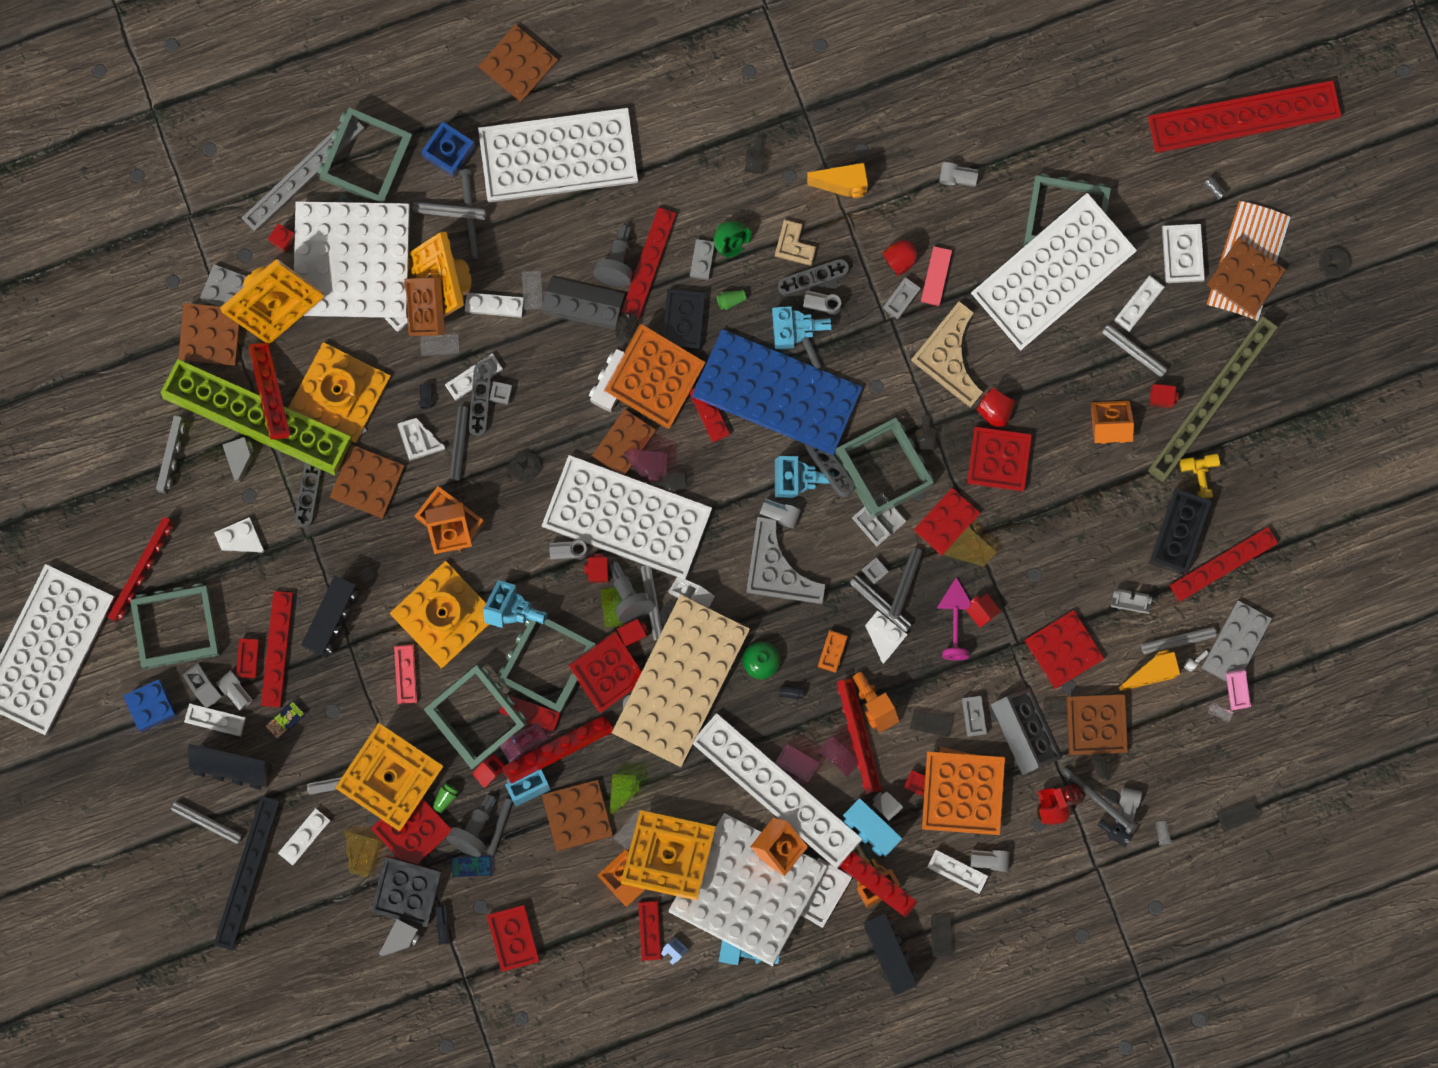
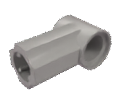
(953, 174)
(820, 302)
(784, 514)
(565, 550)
(231, 686)
(1129, 802)
(994, 860)

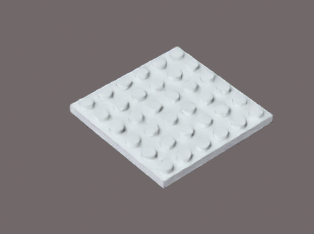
(354, 257)
(745, 897)

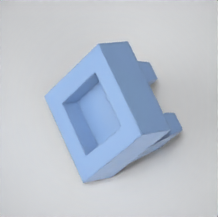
(675, 949)

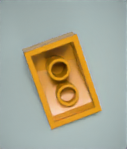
(843, 180)
(1159, 669)

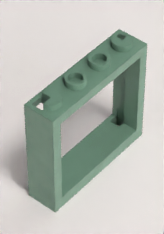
(331, 151)
(1061, 182)
(907, 446)
(158, 596)
(514, 654)
(453, 737)

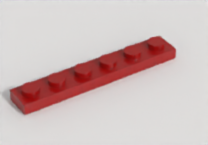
(648, 262)
(269, 391)
(1223, 564)
(137, 577)
(277, 649)
(859, 736)
(557, 749)
(878, 884)

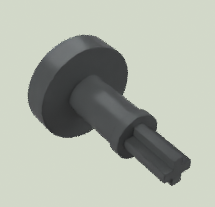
(612, 270)
(633, 605)
(466, 839)

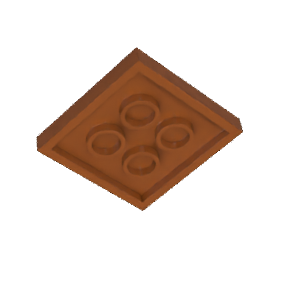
(518, 63)
(1245, 277)
(424, 306)
(208, 335)
(367, 481)
(1096, 724)
(577, 815)

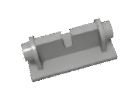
(1140, 602)

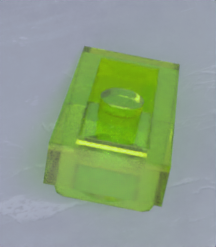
(610, 600)

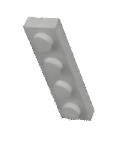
(169, 462)

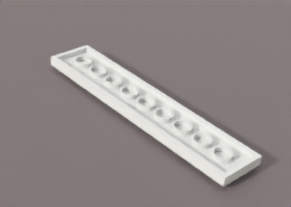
(776, 791)

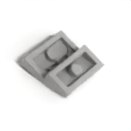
(882, 526)

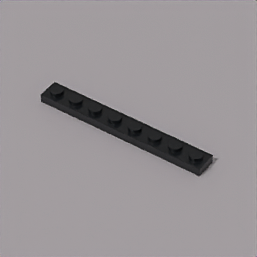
(246, 873)

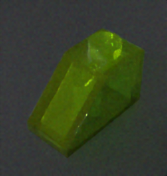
(622, 791)

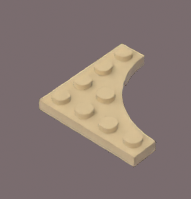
(943, 356)

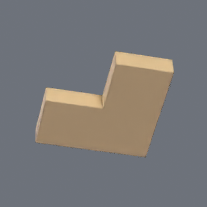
(790, 248)

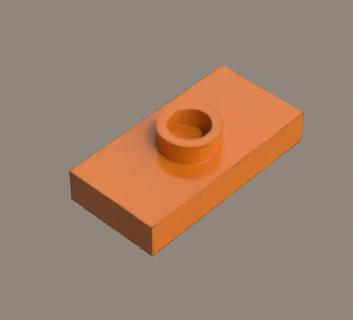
(832, 651)

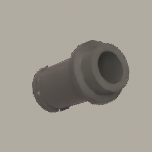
(1215, 187)

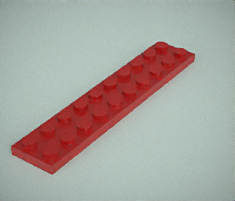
(1244, 117)

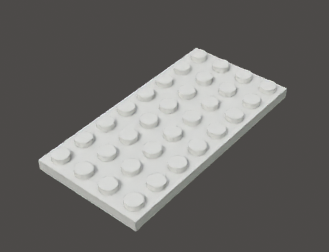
(557, 155)
(1053, 271)
(626, 517)
(49, 647)

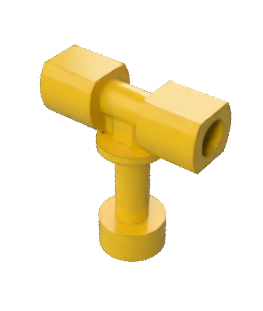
(1200, 467)

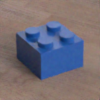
(448, 149)
(150, 706)

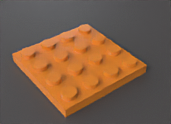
(654, 376)
(963, 793)

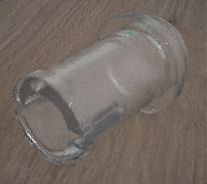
(1220, 712)
(1163, 832)

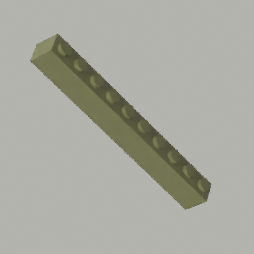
(1212, 399)

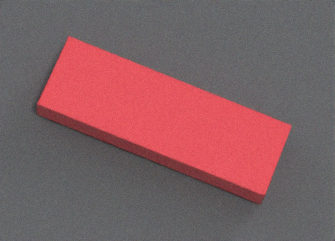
(936, 276)
(405, 674)

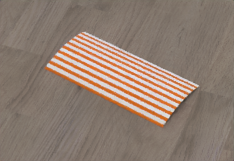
(1262, 230)

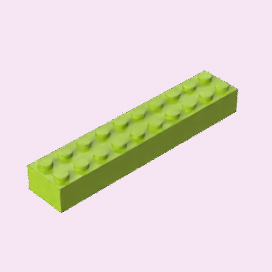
(244, 413)

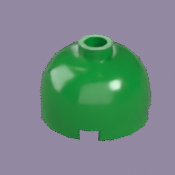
(731, 237)
(761, 660)

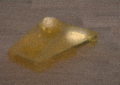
(971, 548)
(361, 853)

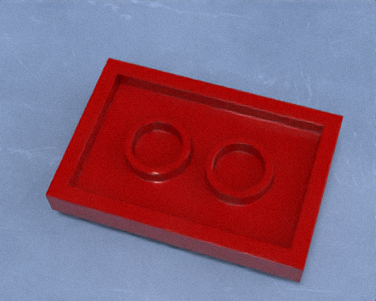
(946, 521)
(513, 938)

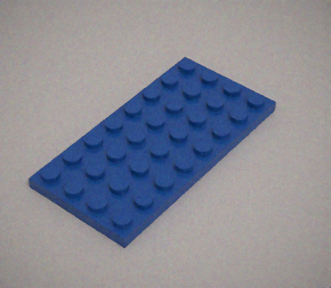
(777, 392)

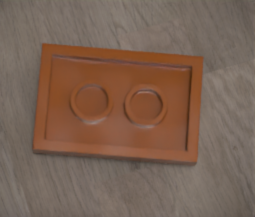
(624, 435)

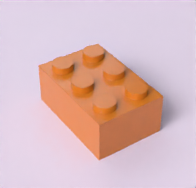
(440, 498)

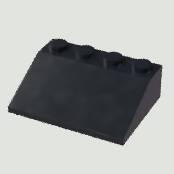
(229, 766)

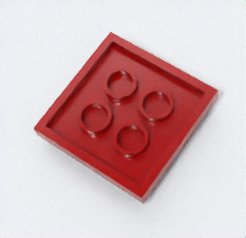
(999, 459)
(1064, 649)
(606, 672)
(417, 837)

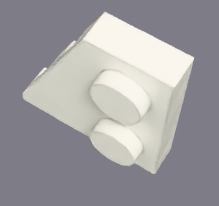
(418, 440)
(239, 537)
(884, 635)

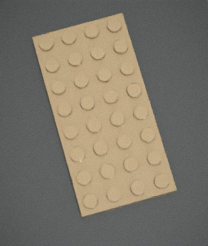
(680, 680)

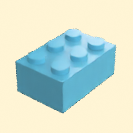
(871, 828)

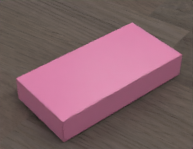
(1238, 689)

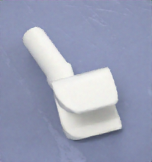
(1191, 664)

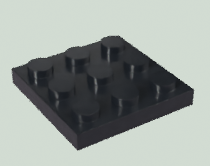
(406, 891)

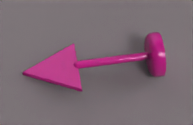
(955, 599)

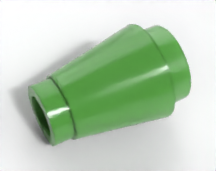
(730, 298)
(445, 797)

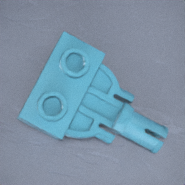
(792, 326)
(795, 477)
(509, 607)
(527, 787)
(730, 954)

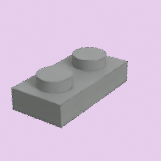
(702, 259)
(901, 298)
(974, 716)

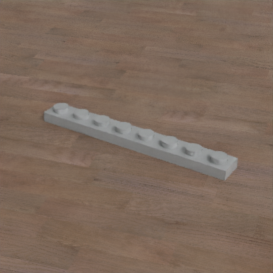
(298, 178)

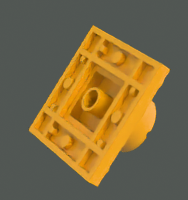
(436, 260)
(271, 301)
(353, 405)
(448, 634)
(409, 770)
(668, 855)

